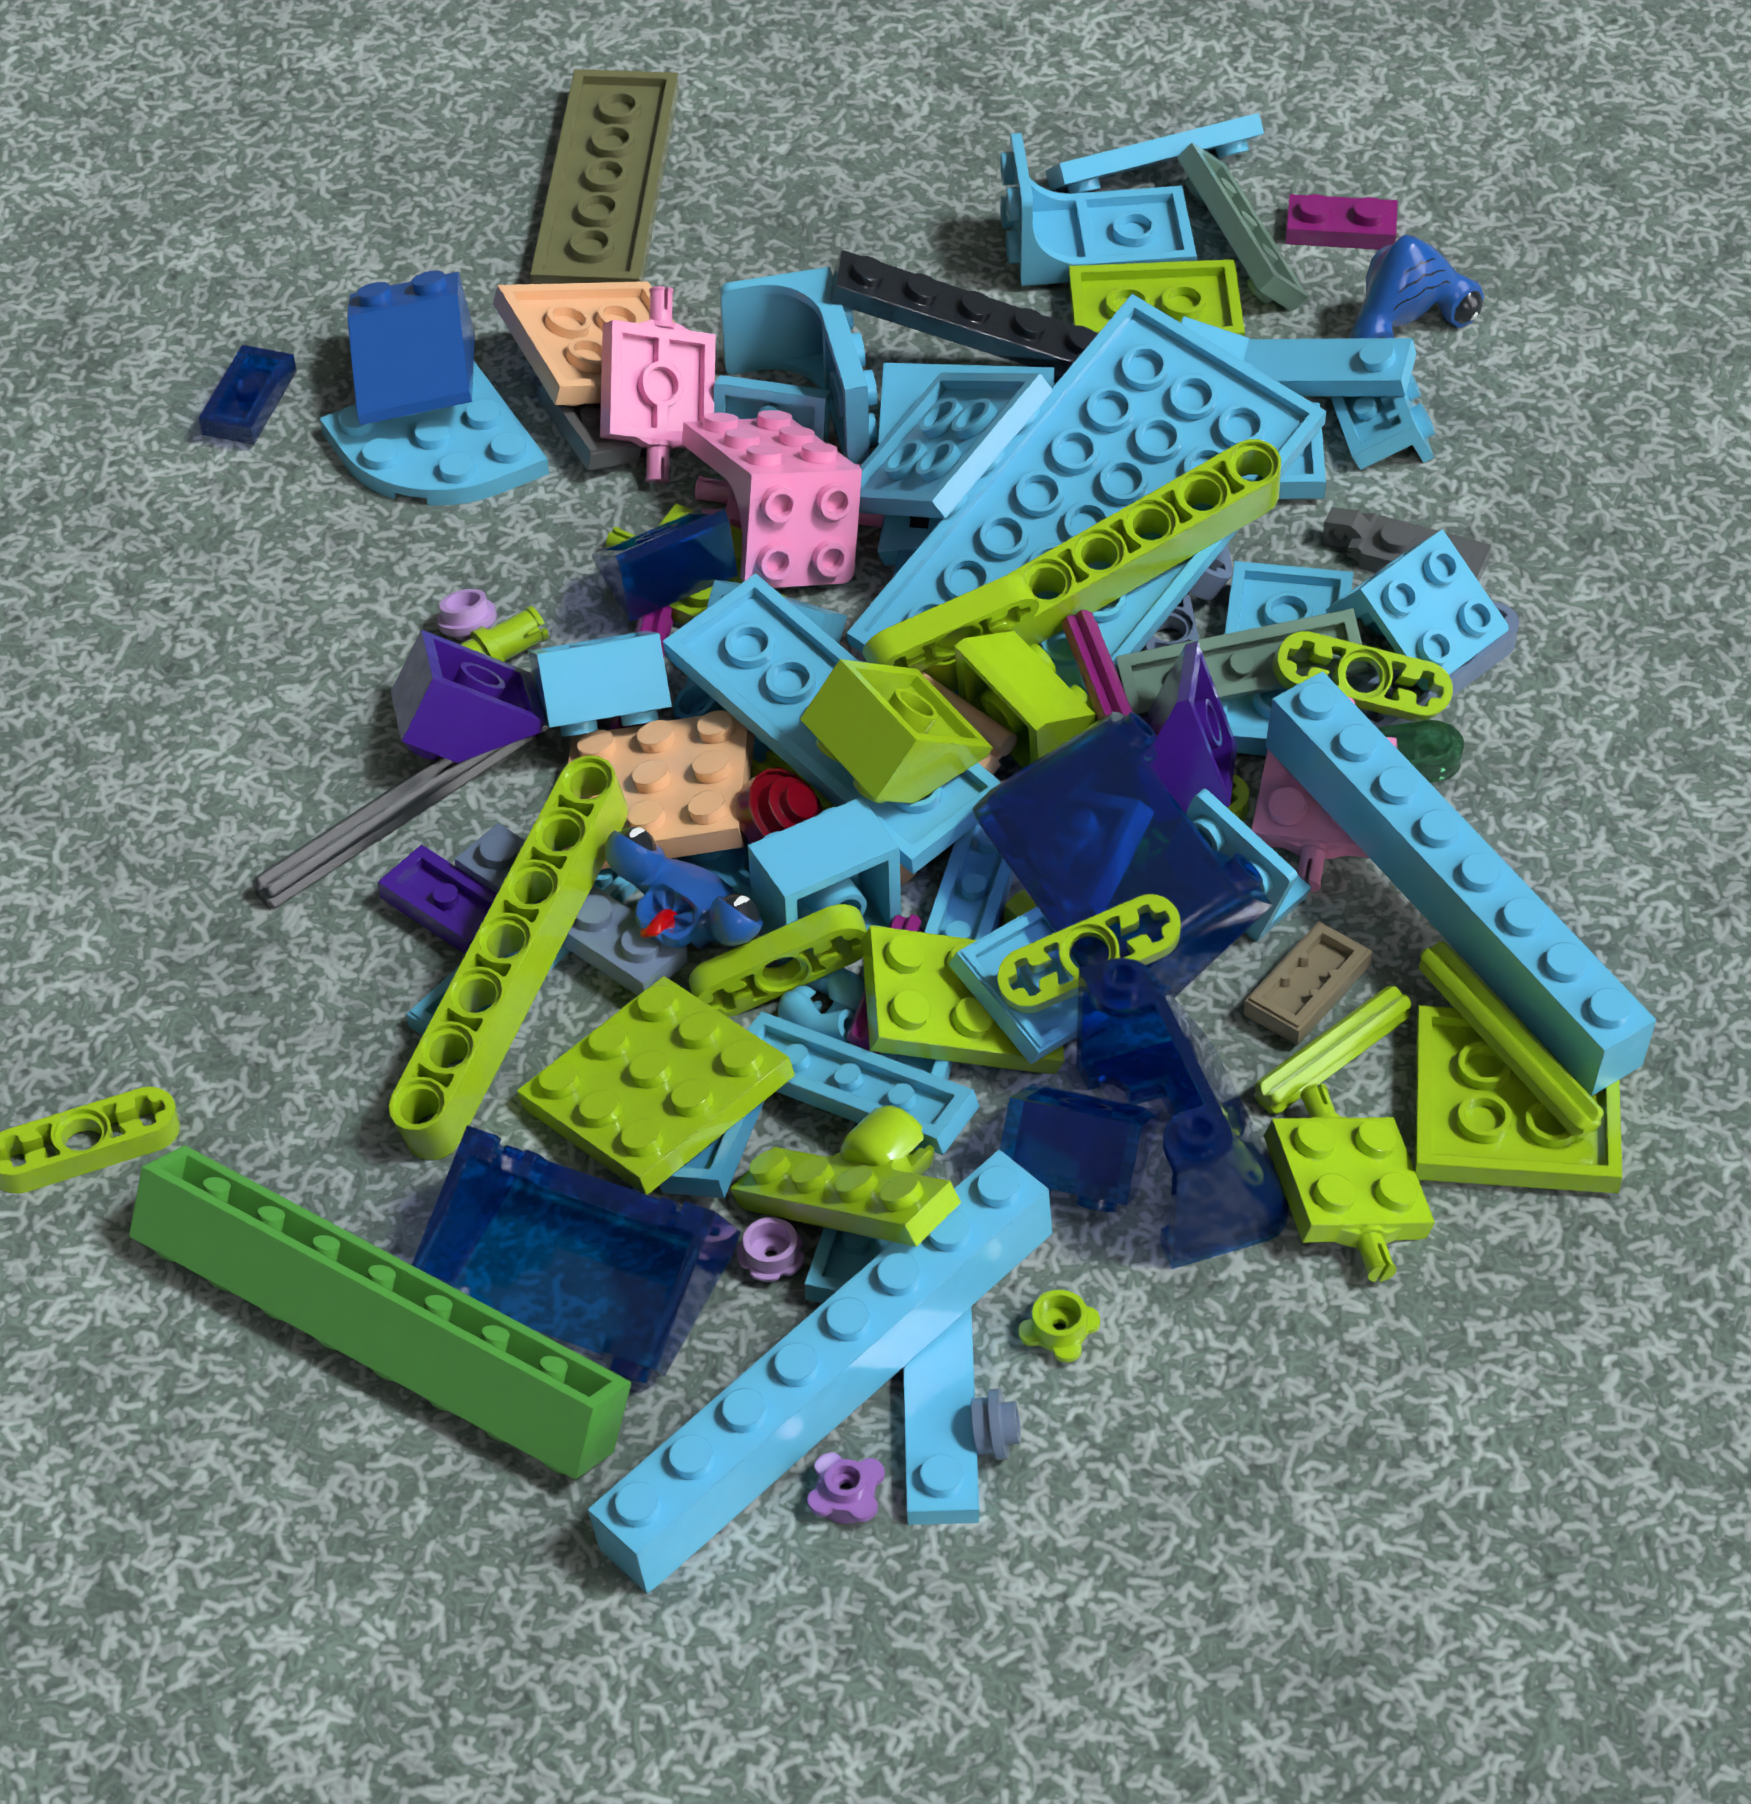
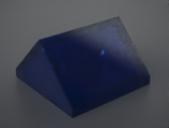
(669, 562)

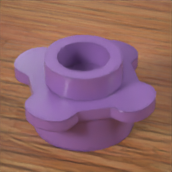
(846, 1505)

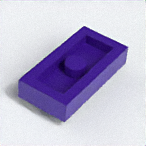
(438, 896)

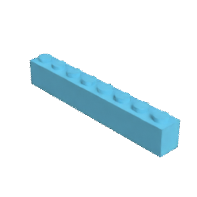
(1460, 884)
(818, 1375)

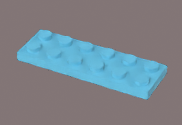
(765, 670)

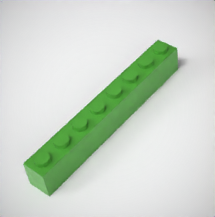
(380, 1311)

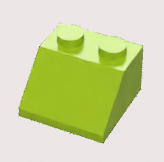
(1021, 692)
(891, 731)

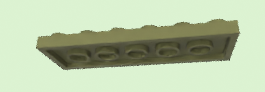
(606, 177)

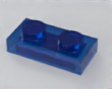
(247, 394)

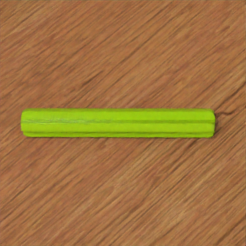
(1511, 1040)

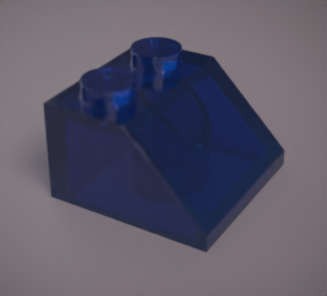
(1080, 1143)

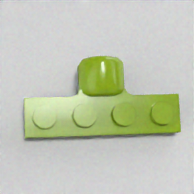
(863, 1190)

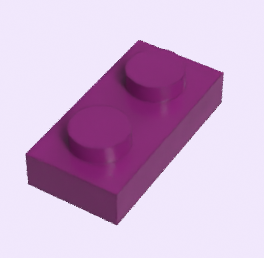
(1341, 221)

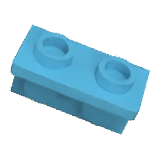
(1384, 425)

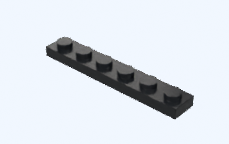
(956, 314)

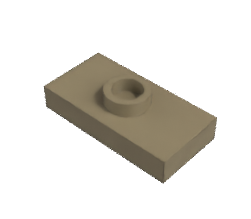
(1307, 983)

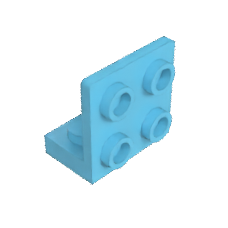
(1428, 606)
(1230, 836)

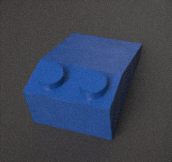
(410, 346)

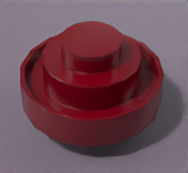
(774, 803)

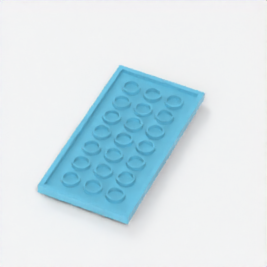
(1117, 426)

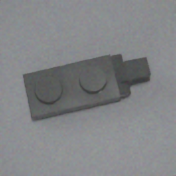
(582, 431)
(1382, 539)

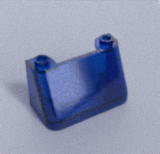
(1101, 829)
(1151, 1050)
(575, 1253)

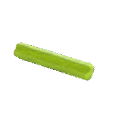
(1332, 1049)

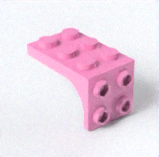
(791, 494)

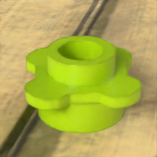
(1062, 1308)

